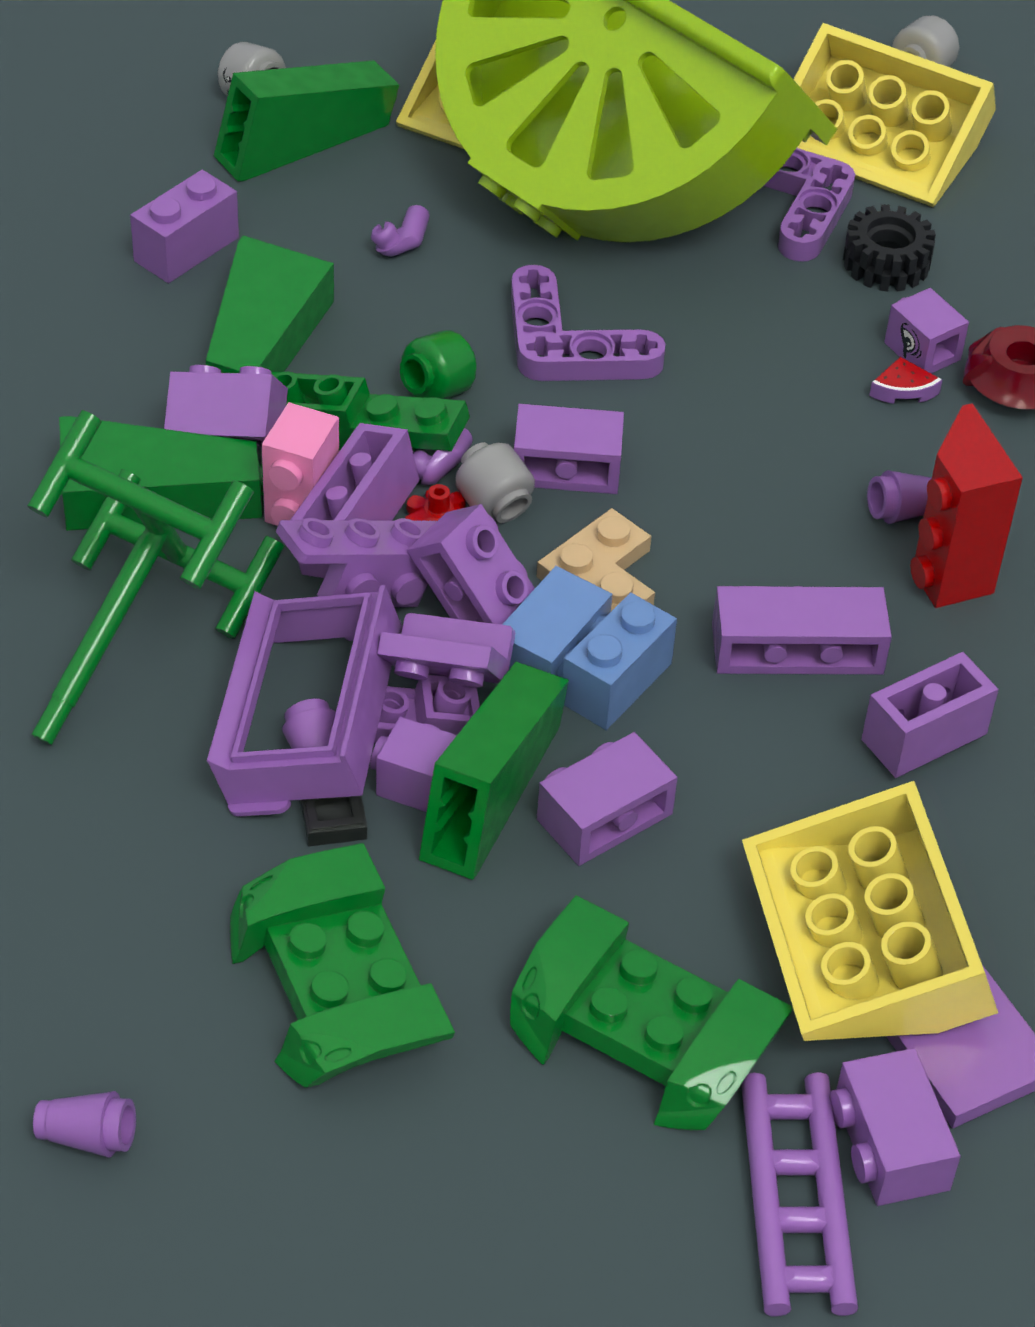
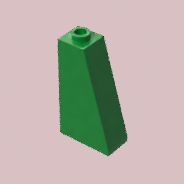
(298, 112)
(269, 306)
(171, 463)
(489, 768)

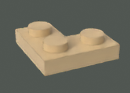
(602, 555)

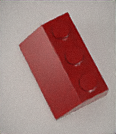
(966, 514)

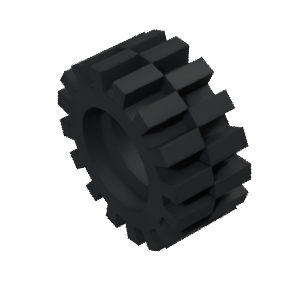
(909, 249)

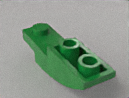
(430, 421)

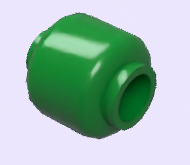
(438, 365)

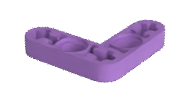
(809, 186)
(554, 342)

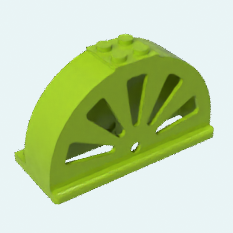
(615, 113)

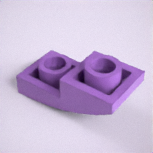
(431, 702)

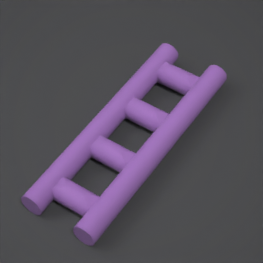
(773, 1220)

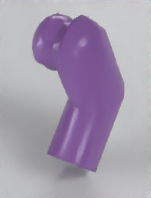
(409, 236)
(434, 468)

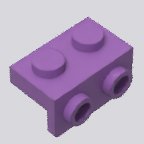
(450, 648)

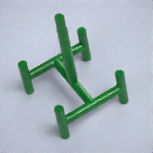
(150, 541)

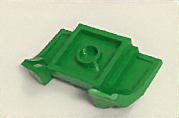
(336, 964)
(642, 1013)

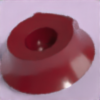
(1004, 366)

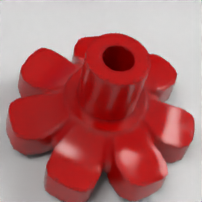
(435, 504)

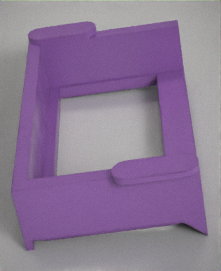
(272, 778)

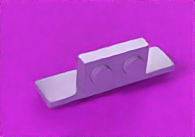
(360, 555)

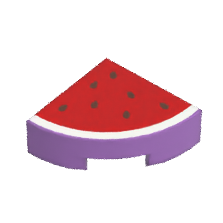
(905, 381)

